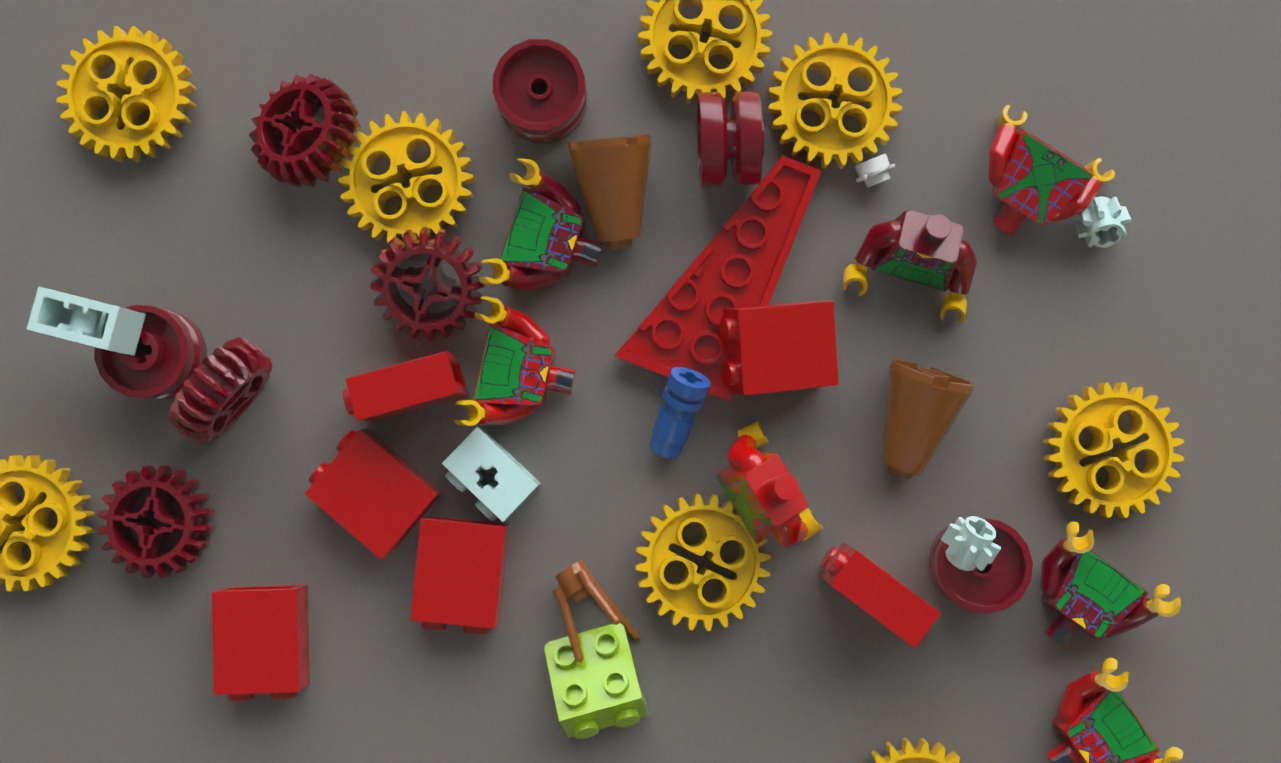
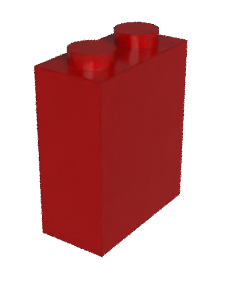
(779, 347)
(405, 387)
(372, 492)
(459, 574)
(878, 593)
(260, 641)

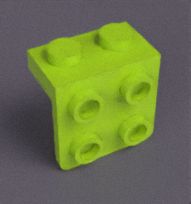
(600, 688)

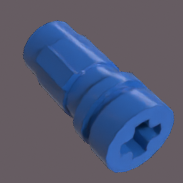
(682, 399)

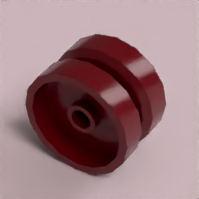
(537, 67)
(732, 138)
(175, 349)
(987, 590)

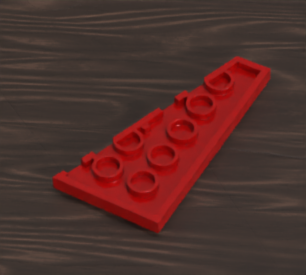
(731, 272)

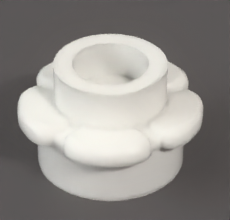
(874, 170)

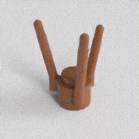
(579, 584)

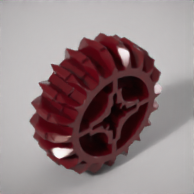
(304, 131)
(411, 279)
(220, 390)
(151, 538)

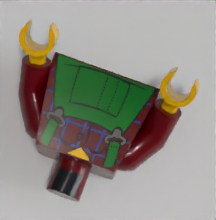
(542, 236)
(921, 251)
(1093, 593)

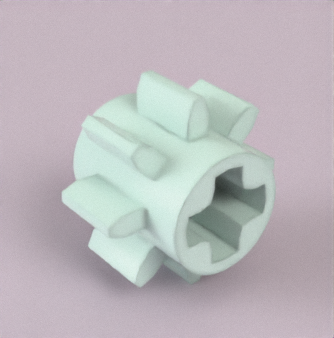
(1103, 222)
(970, 543)

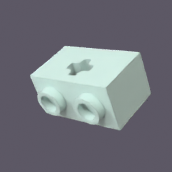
(86, 321)
(483, 451)

